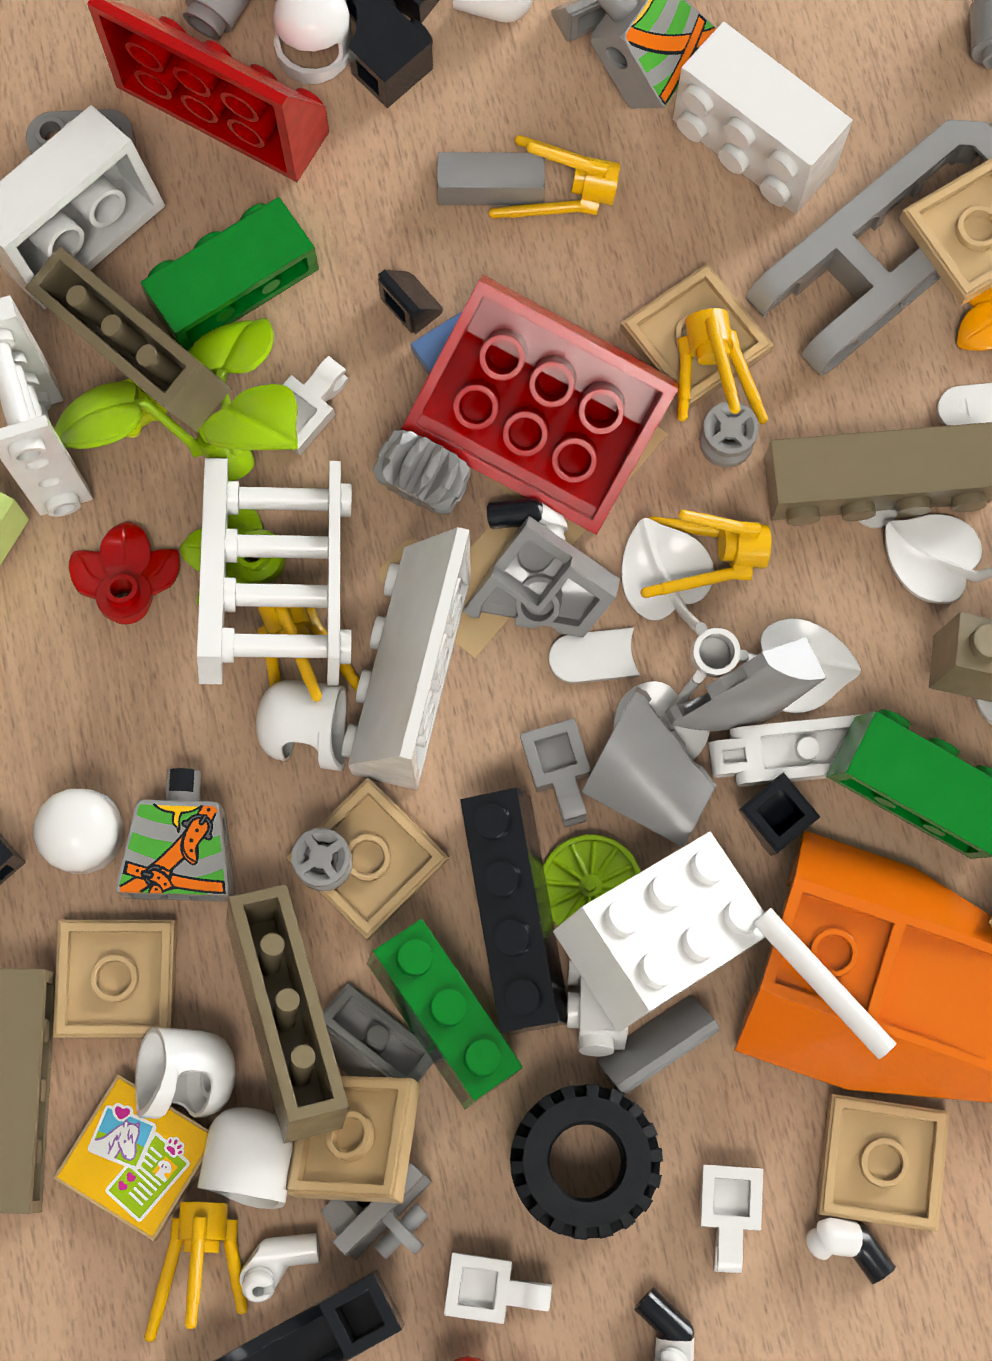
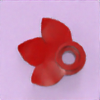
(122, 566)

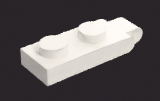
(765, 751)

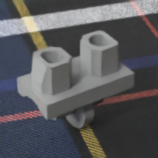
(361, 1227)

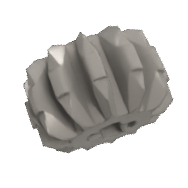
(421, 471)

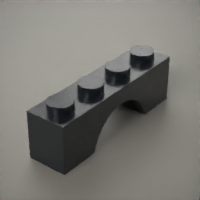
(387, 49)
(330, 1329)

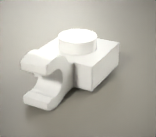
(312, 398)
(731, 1204)
(483, 1288)

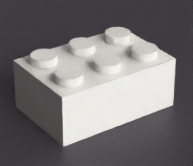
(759, 118)
(76, 193)
(662, 931)

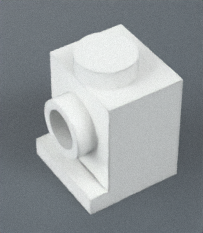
(595, 1031)

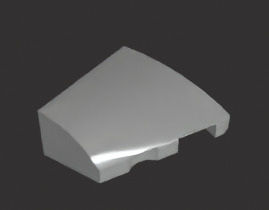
(544, 584)
(753, 690)
(650, 774)

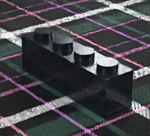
(515, 911)

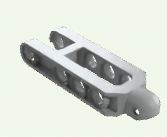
(836, 248)

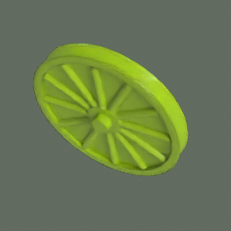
(584, 871)

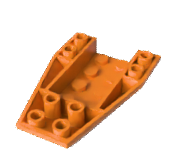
(904, 953)

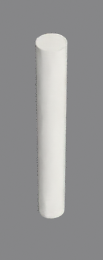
(825, 984)

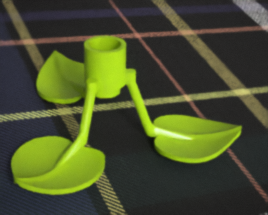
(255, 419)

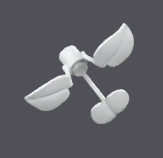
(666, 554)
(934, 560)

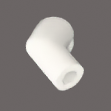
(272, 1259)

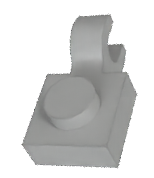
(557, 762)

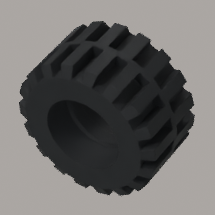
(638, 1171)

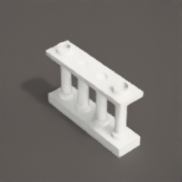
(29, 441)
(223, 594)

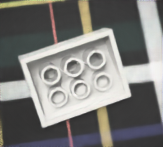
(410, 661)

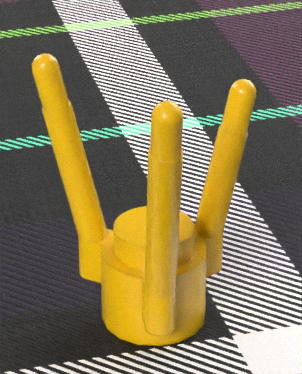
(592, 179)
(714, 343)
(740, 543)
(298, 621)
(201, 1228)

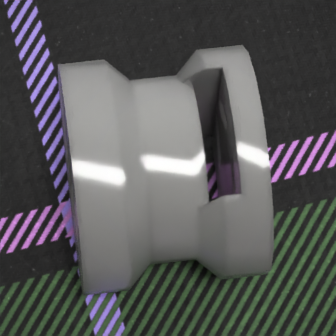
(739, 427)
(317, 850)

